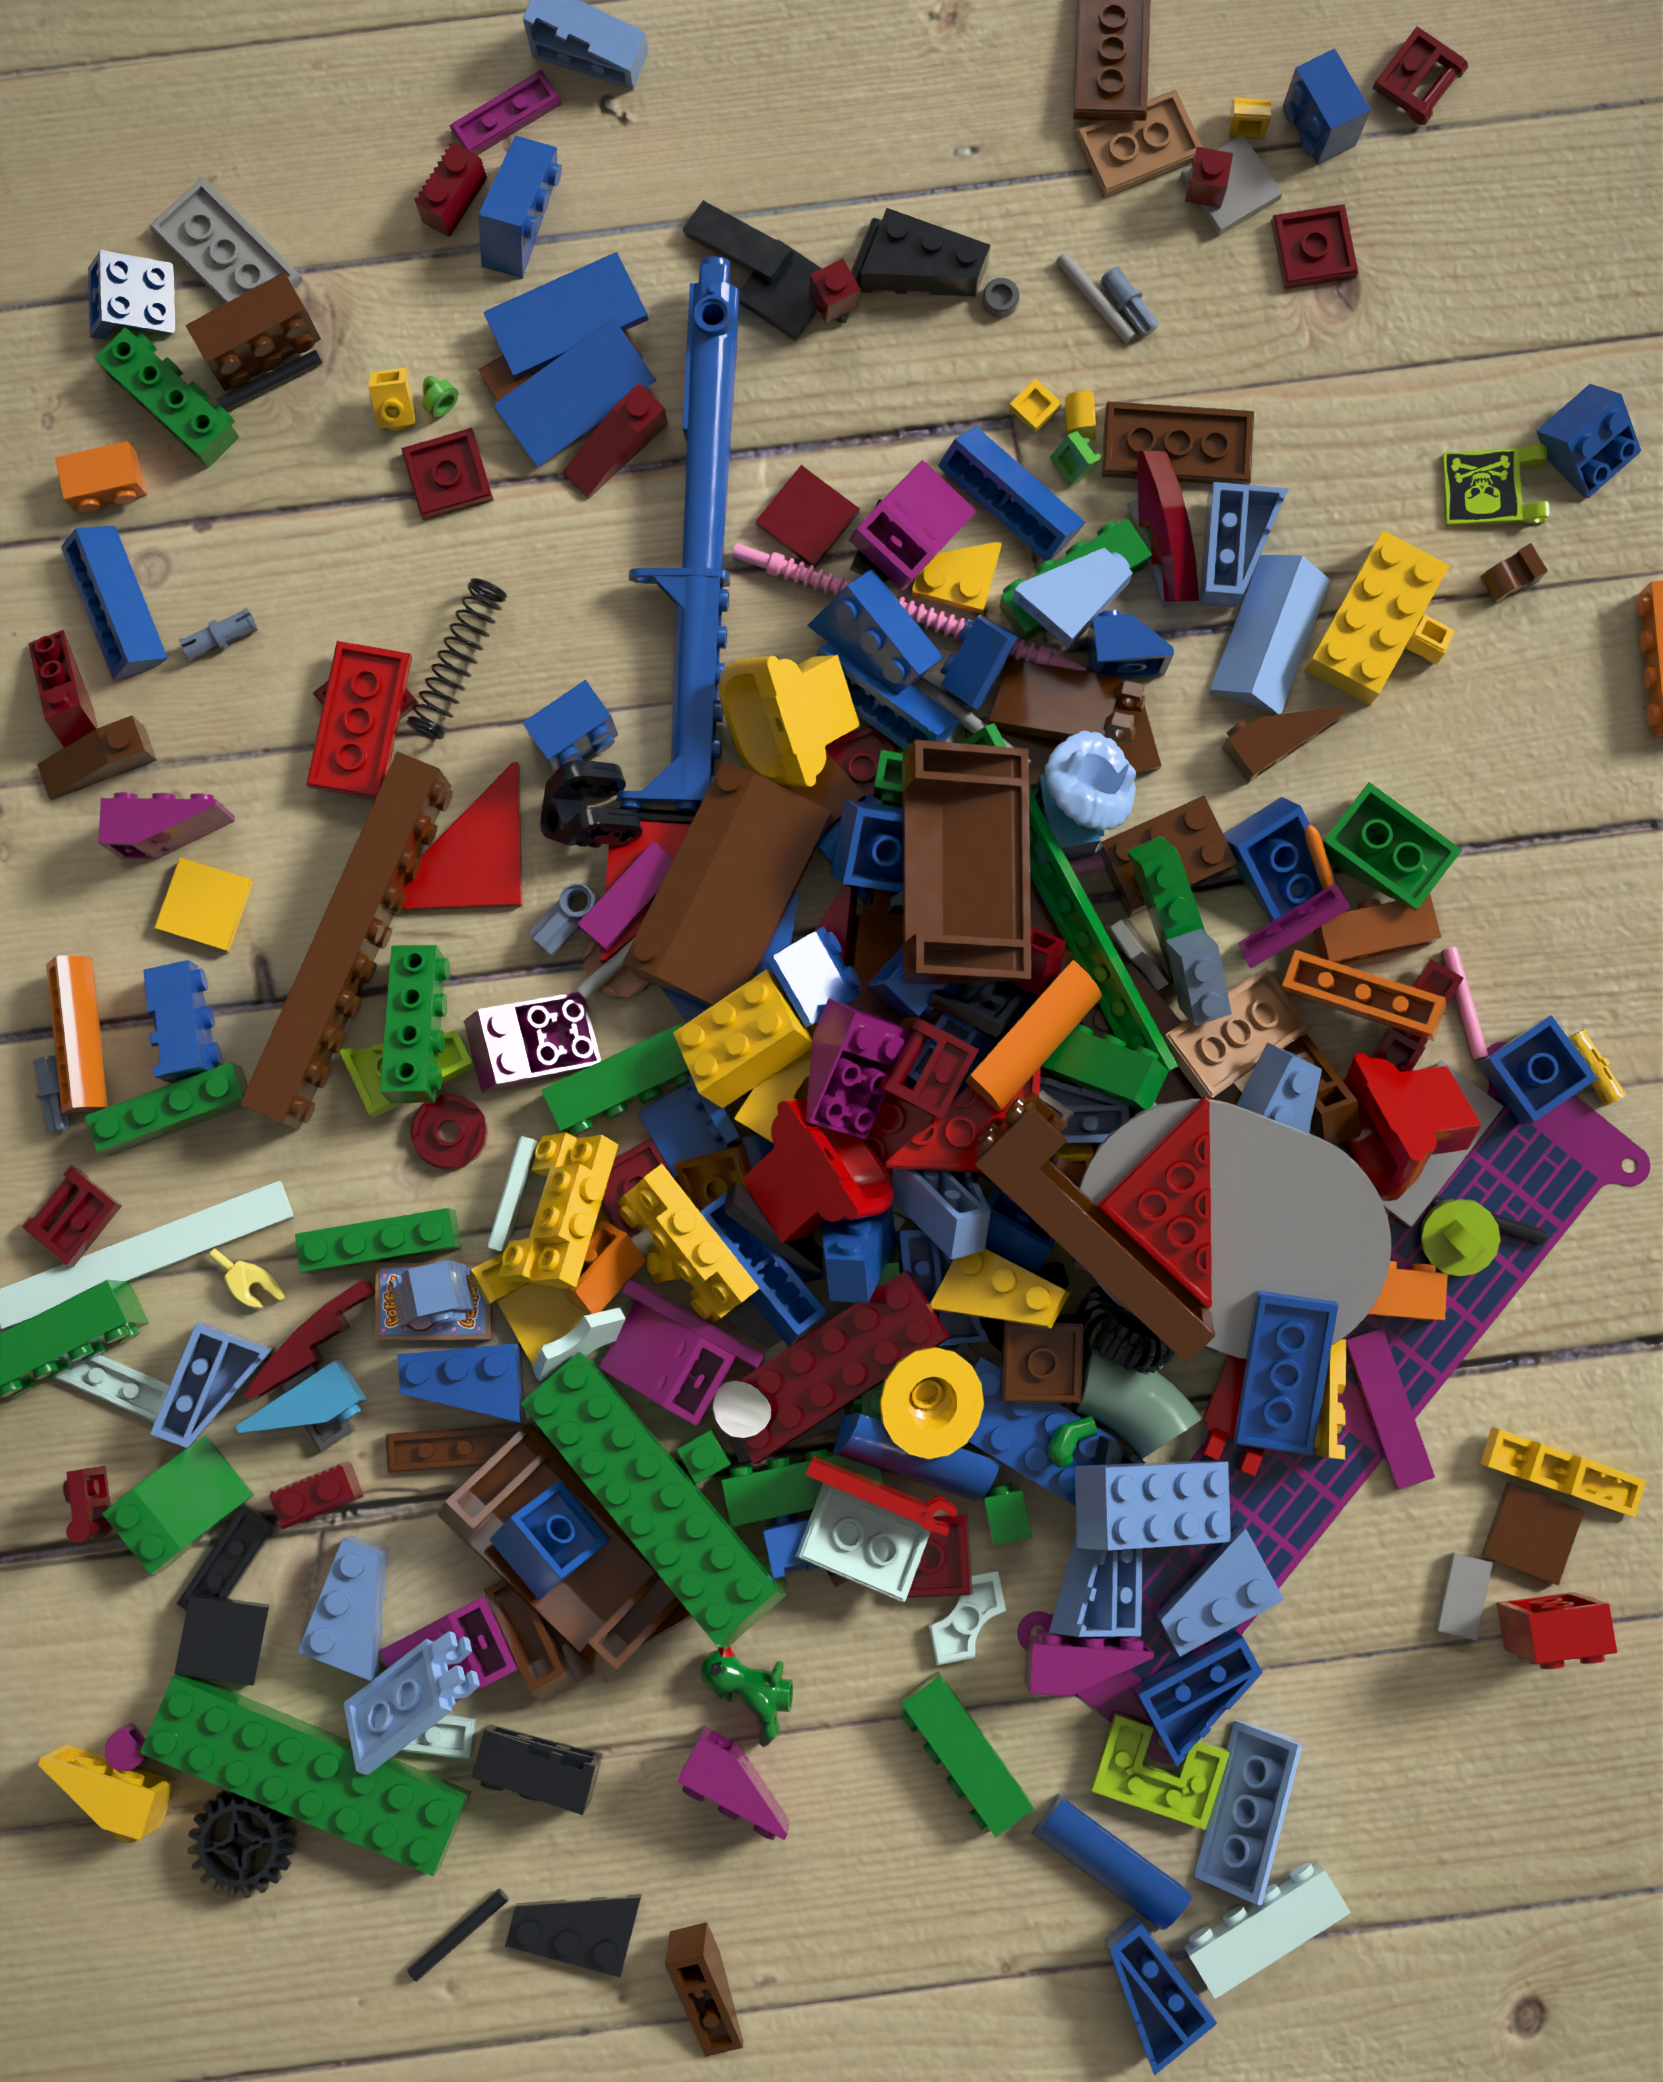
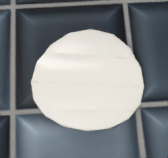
(741, 1409)

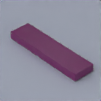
(694, 1323)
(1389, 1408)

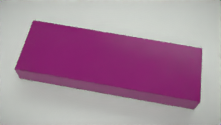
(506, 113)
(627, 898)
(1293, 925)

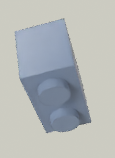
(1198, 977)

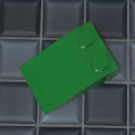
(1389, 848)
(178, 1505)

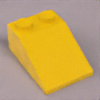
(118, 1801)

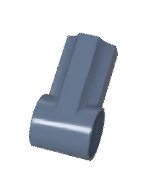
(560, 921)

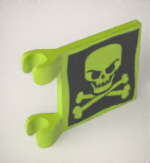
(1487, 486)

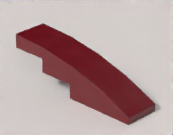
(1164, 511)
(1404, 1048)
(301, 1348)

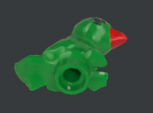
(759, 1689)

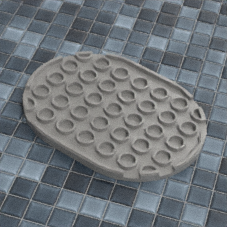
(1283, 1215)

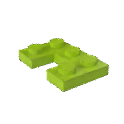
(1179, 1797)

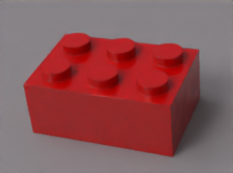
(1557, 1629)

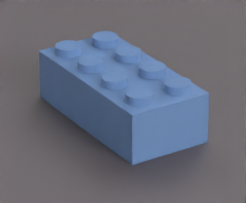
(1152, 1504)

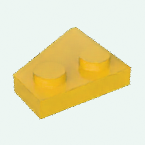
(959, 577)

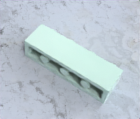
(1265, 1932)

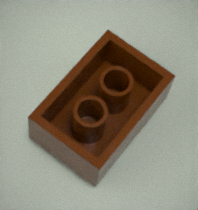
(254, 332)
(1190, 830)

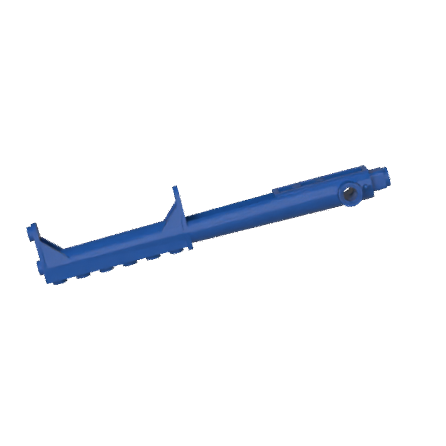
(700, 582)

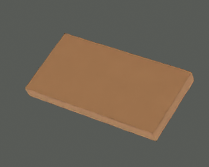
(1230, 1046)

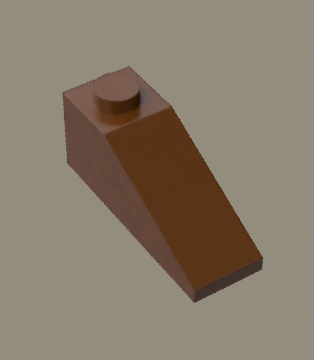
(1273, 738)
(97, 757)
(1335, 1107)
(703, 1988)

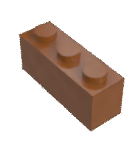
(1377, 930)

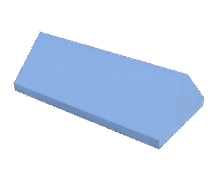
(1271, 632)
(1248, 1811)

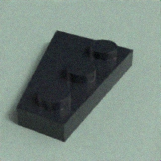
(577, 1932)

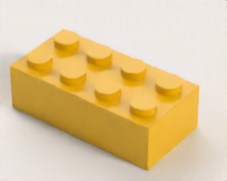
(1376, 618)

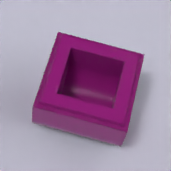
(124, 1748)

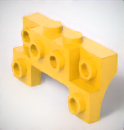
(566, 1211)
(690, 1242)

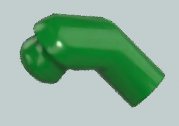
(1066, 1438)

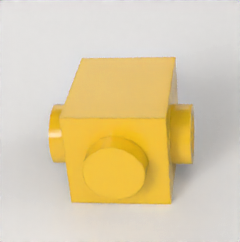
(392, 399)

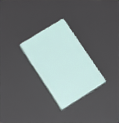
(863, 1543)

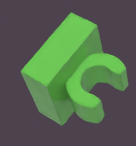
(1074, 458)

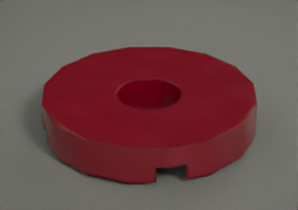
(471, 1137)

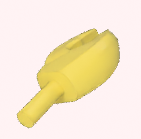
(242, 1277)

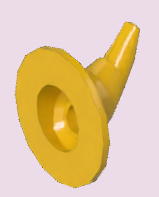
(931, 1403)

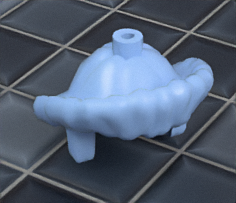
(1091, 781)

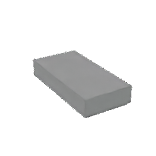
(1463, 1596)

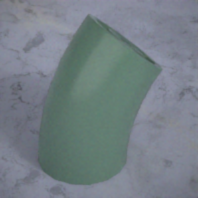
(1134, 1405)

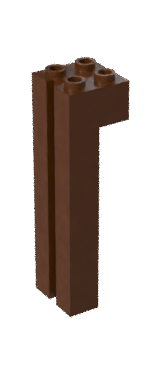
(1019, 1164)

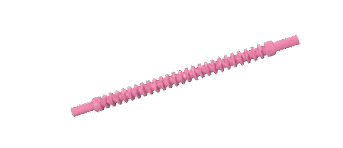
(778, 565)

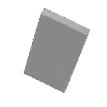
(219, 244)
(1441, 1166)

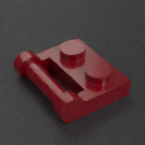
(1411, 67)
(941, 1074)
(78, 1223)
(84, 1491)

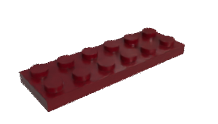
(841, 1362)

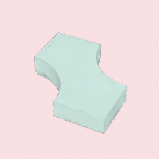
(586, 1337)
(957, 1632)

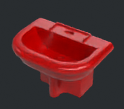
(1405, 1121)
(816, 1176)

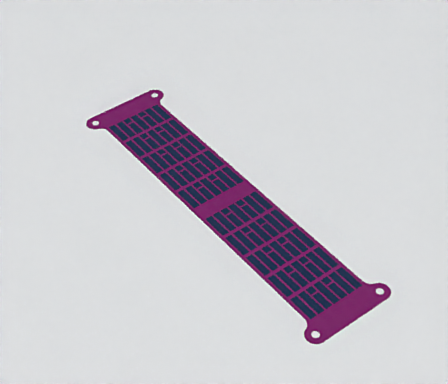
(1523, 1173)

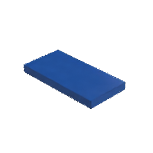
(561, 313)
(573, 392)
(1285, 1372)

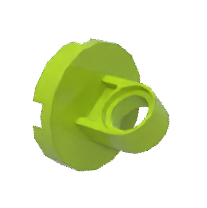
(1460, 1237)

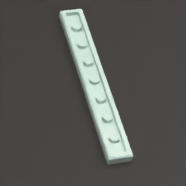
(147, 1252)

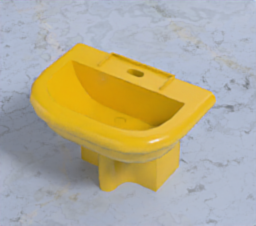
(786, 714)

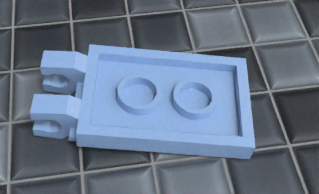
(407, 1700)

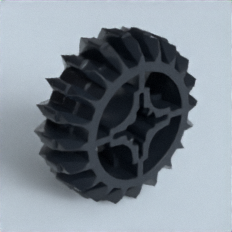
(1120, 1334)
(210, 1848)

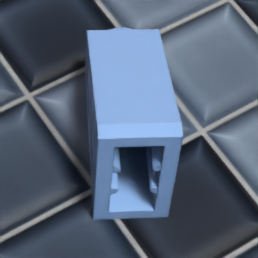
(1074, 593)

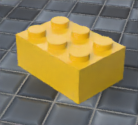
(743, 1040)

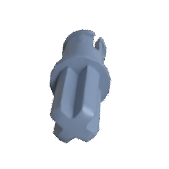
(1129, 301)
(49, 1095)

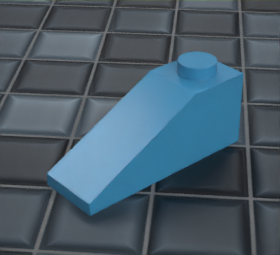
(319, 1399)

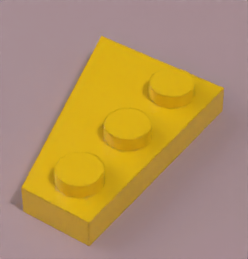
(999, 1290)
(1332, 1413)

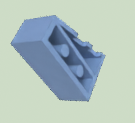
(433, 1293)

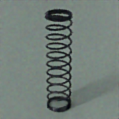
(424, 724)

